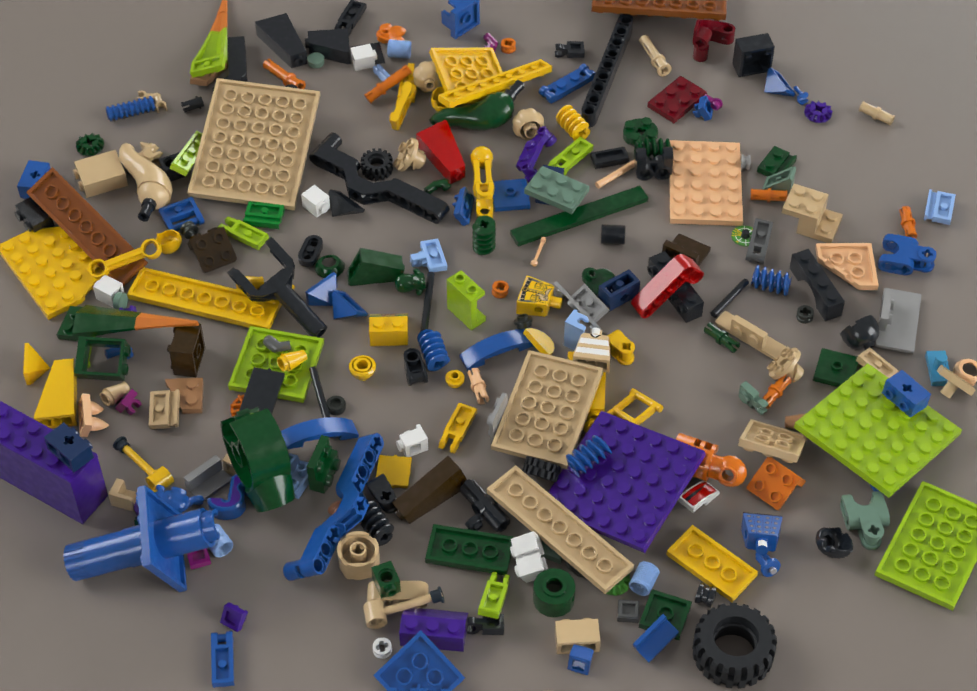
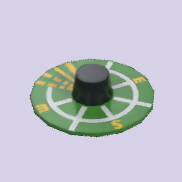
(741, 235)

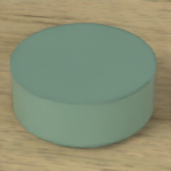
(315, 60)
(120, 300)

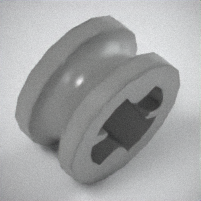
(745, 162)

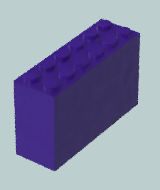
(41, 474)

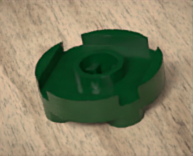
(643, 125)

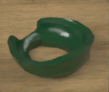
(324, 271)

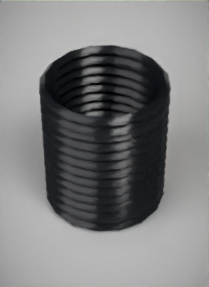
(613, 234)

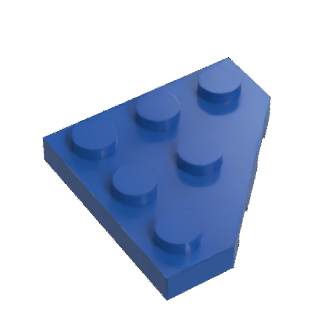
(419, 668)

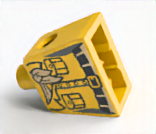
(537, 298)

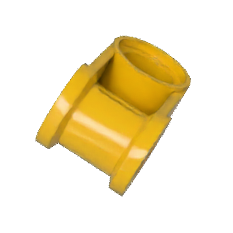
(621, 347)

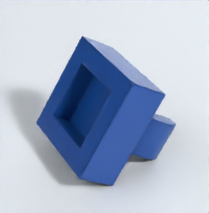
(703, 108)

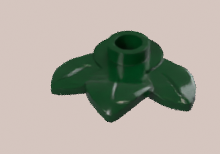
(599, 277)

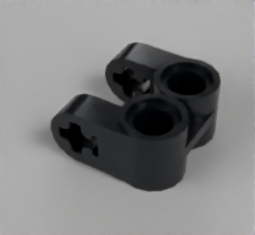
(659, 167)

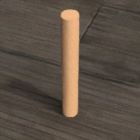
(615, 174)

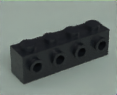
(685, 298)

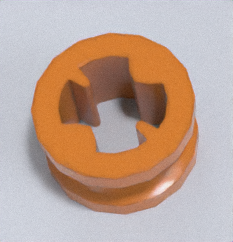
(508, 45)
(500, 284)

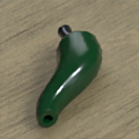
(484, 114)

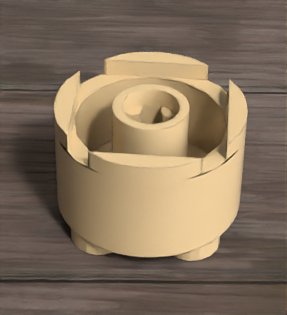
(357, 555)

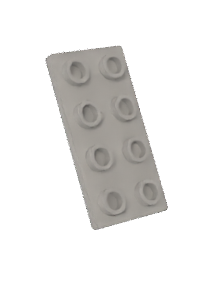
(898, 320)

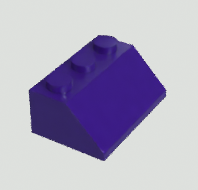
(442, 627)

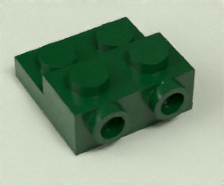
(322, 466)

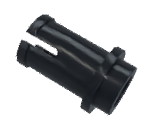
(193, 104)

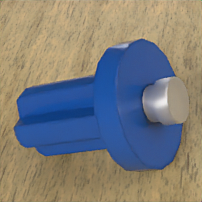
(769, 565)

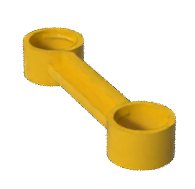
(125, 258)

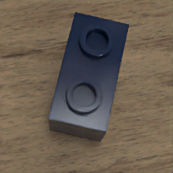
(619, 290)
(69, 447)

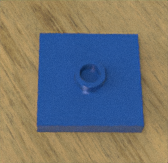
(510, 195)

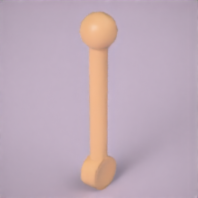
(534, 262)

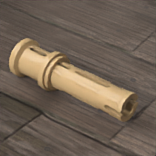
(657, 60)

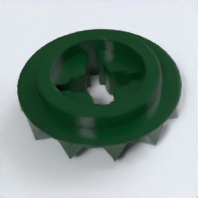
(85, 149)

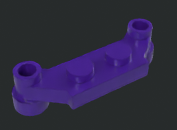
(532, 150)

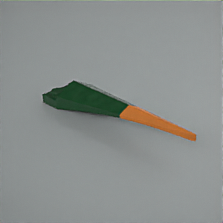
(98, 321)

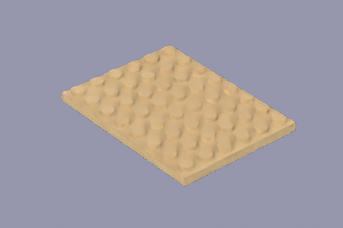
(254, 143)

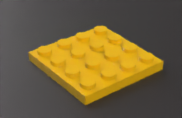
(464, 66)

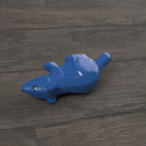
(178, 498)

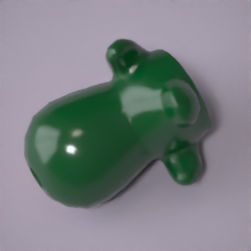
(409, 282)

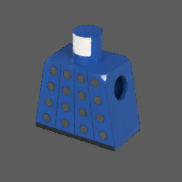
(761, 531)

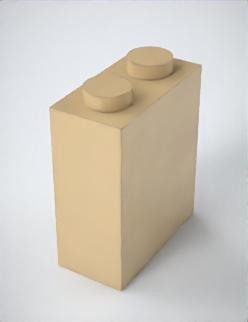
(100, 173)

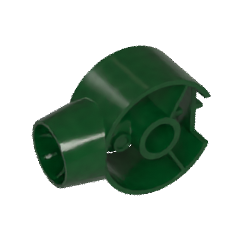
(259, 457)

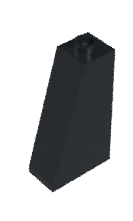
(283, 39)

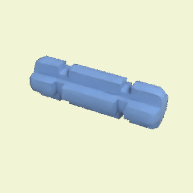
(382, 73)

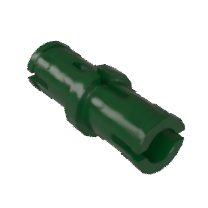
(721, 337)

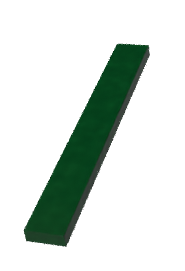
(581, 215)

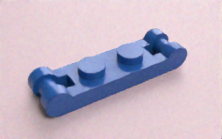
(567, 84)

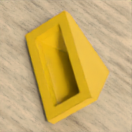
(34, 365)

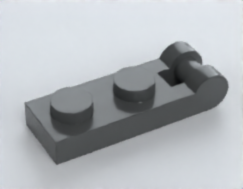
(759, 240)

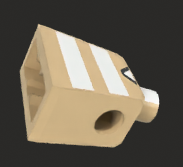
(593, 349)

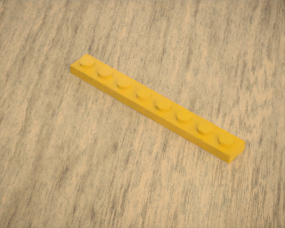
(494, 83)

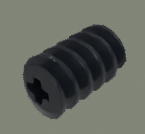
(377, 524)

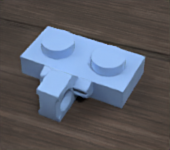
(430, 256)

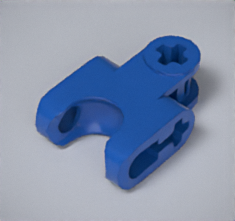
(906, 255)

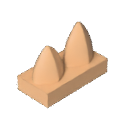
(86, 421)

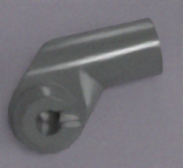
(276, 346)

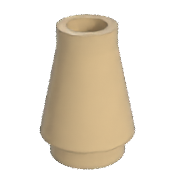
(114, 393)

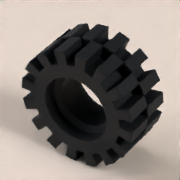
(376, 171)
(541, 469)

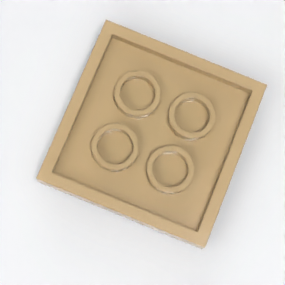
(772, 441)

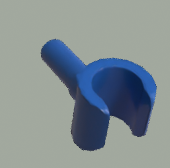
(802, 97)

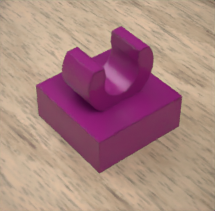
(127, 401)

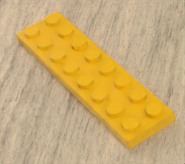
(202, 299)

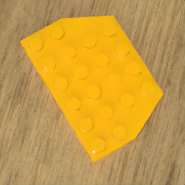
(50, 268)

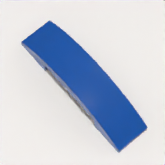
(493, 346)
(313, 429)

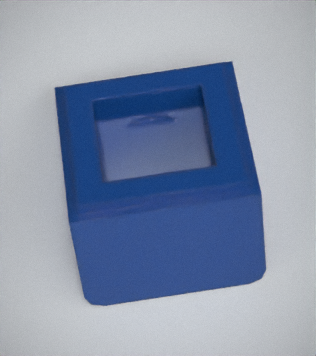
(580, 659)

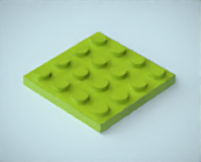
(255, 354)

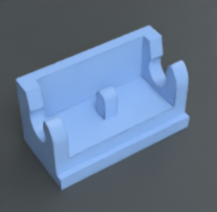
(574, 329)

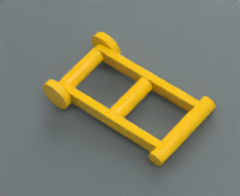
(633, 395)

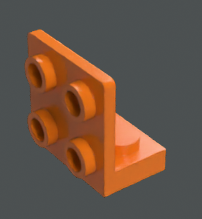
(774, 483)

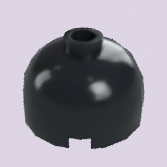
(861, 334)

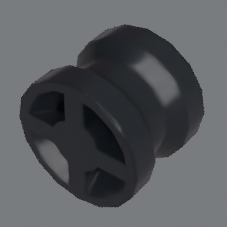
(705, 595)

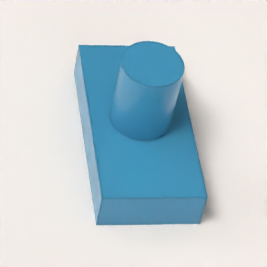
(934, 360)

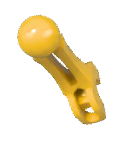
(482, 158)

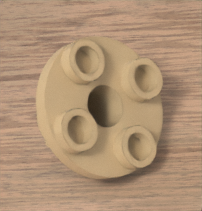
(409, 156)
(786, 365)

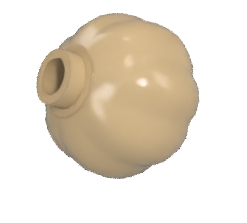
(426, 77)
(530, 121)

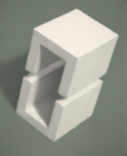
(528, 552)

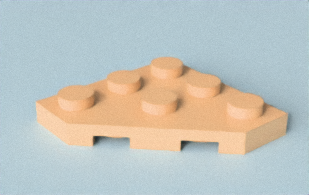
(850, 262)

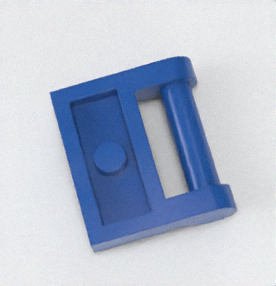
(180, 211)

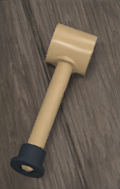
(377, 613)

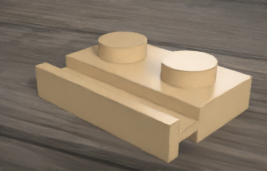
(164, 409)

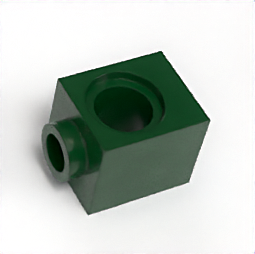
(386, 572)

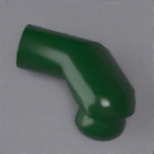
(432, 187)

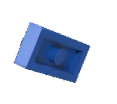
(463, 206)

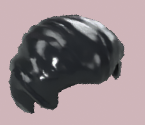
(834, 543)

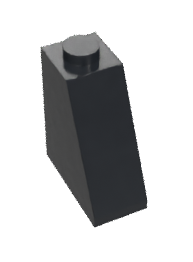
(330, 43)

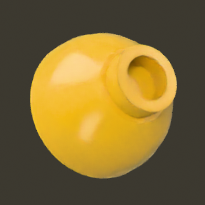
(362, 367)

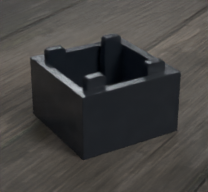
(753, 55)

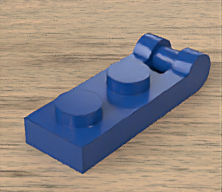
(222, 659)

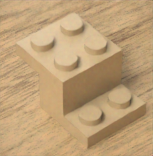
(814, 218)

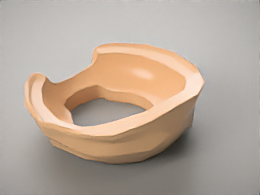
(958, 370)

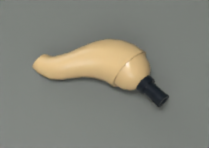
(153, 184)

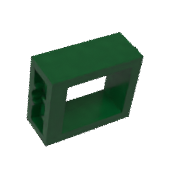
(82, 358)

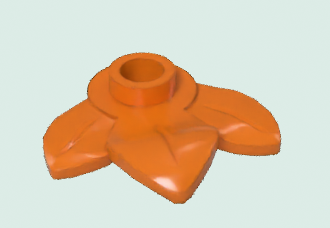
(387, 31)

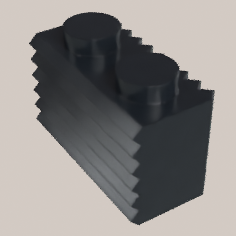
(32, 215)

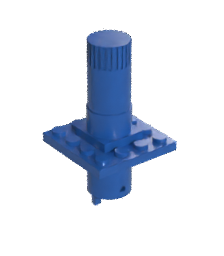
(154, 543)

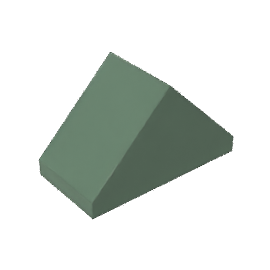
(781, 181)

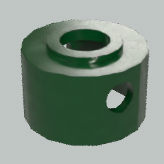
(554, 603)

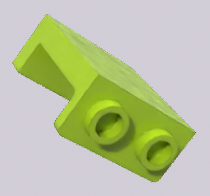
(462, 299)

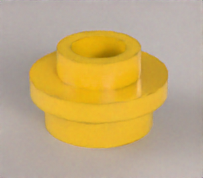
(454, 378)

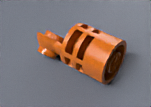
(714, 465)

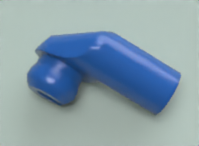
(112, 352)

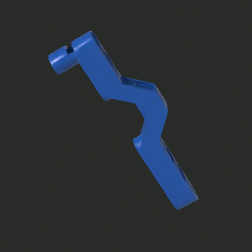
(348, 515)

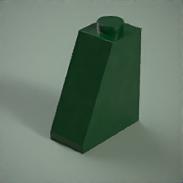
(374, 267)

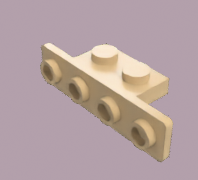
(750, 334)

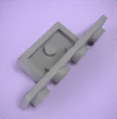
(586, 303)

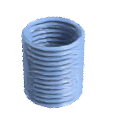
(399, 49)
(223, 545)
(644, 578)

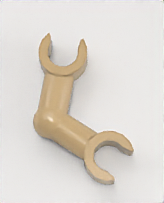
(156, 96)

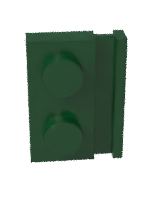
(776, 161)

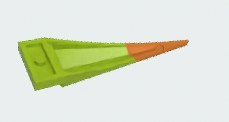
(213, 52)

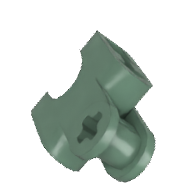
(866, 518)

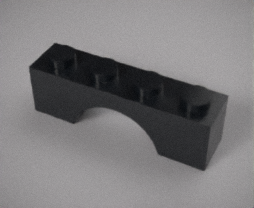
(827, 298)

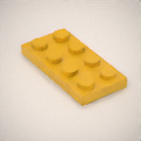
(712, 563)

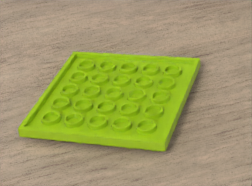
(873, 433)

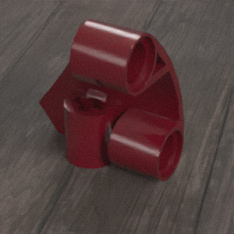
(710, 31)

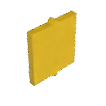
(395, 469)

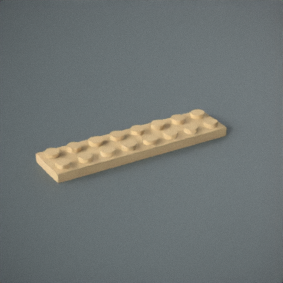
(560, 529)

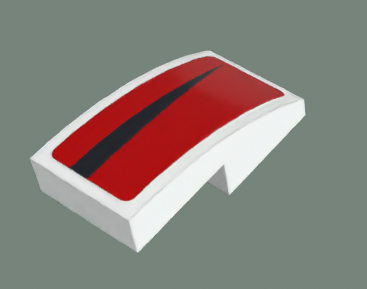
(698, 495)

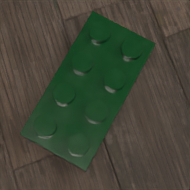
(469, 549)

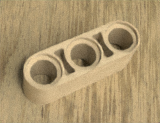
(409, 591)

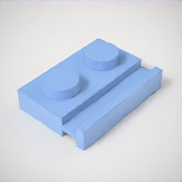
(939, 207)

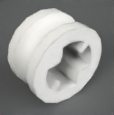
(388, 650)

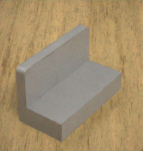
(207, 478)

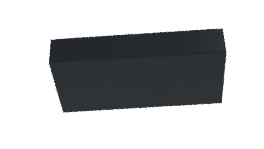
(609, 157)

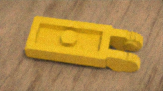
(402, 106)
(458, 426)

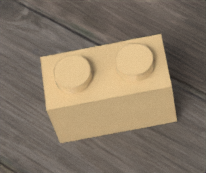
(578, 632)

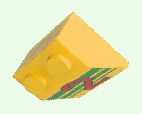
(388, 329)

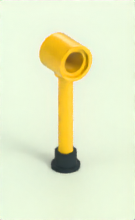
(156, 477)

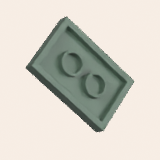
(556, 189)

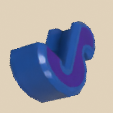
(234, 506)

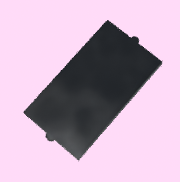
(262, 389)

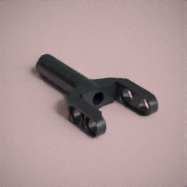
(280, 288)

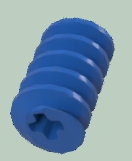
(770, 279)
(433, 349)
(587, 454)

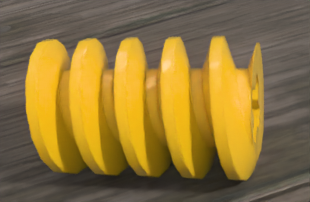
(572, 122)

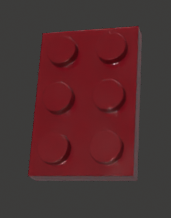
(676, 99)

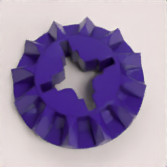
(816, 116)

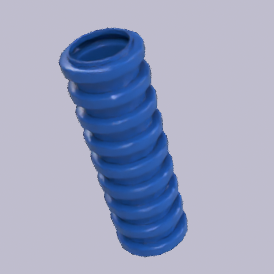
(130, 108)

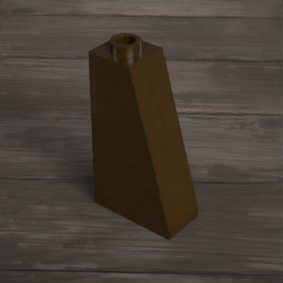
(430, 491)

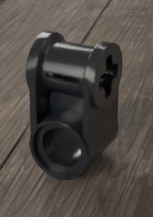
(415, 369)
(383, 493)

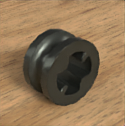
(188, 229)
(809, 312)

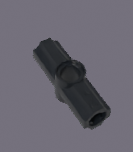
(484, 505)

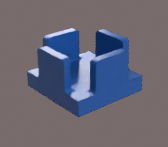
(463, 16)

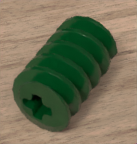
(652, 147)
(484, 235)

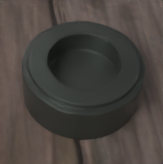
(336, 405)

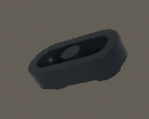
(308, 254)

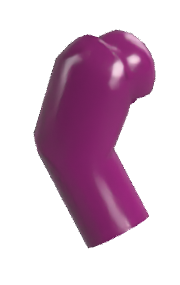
(716, 102)

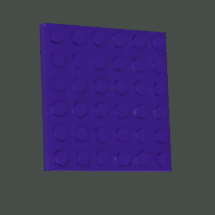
(633, 486)

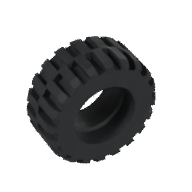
(743, 623)

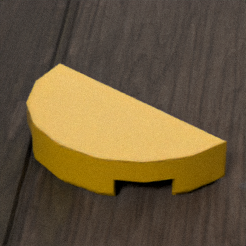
(540, 340)

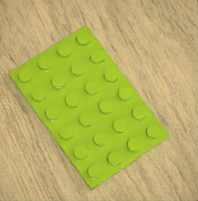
(933, 546)

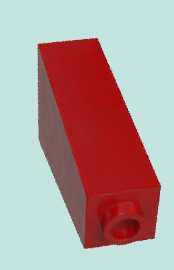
(442, 151)

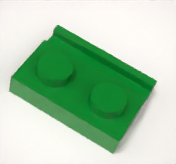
(264, 215)

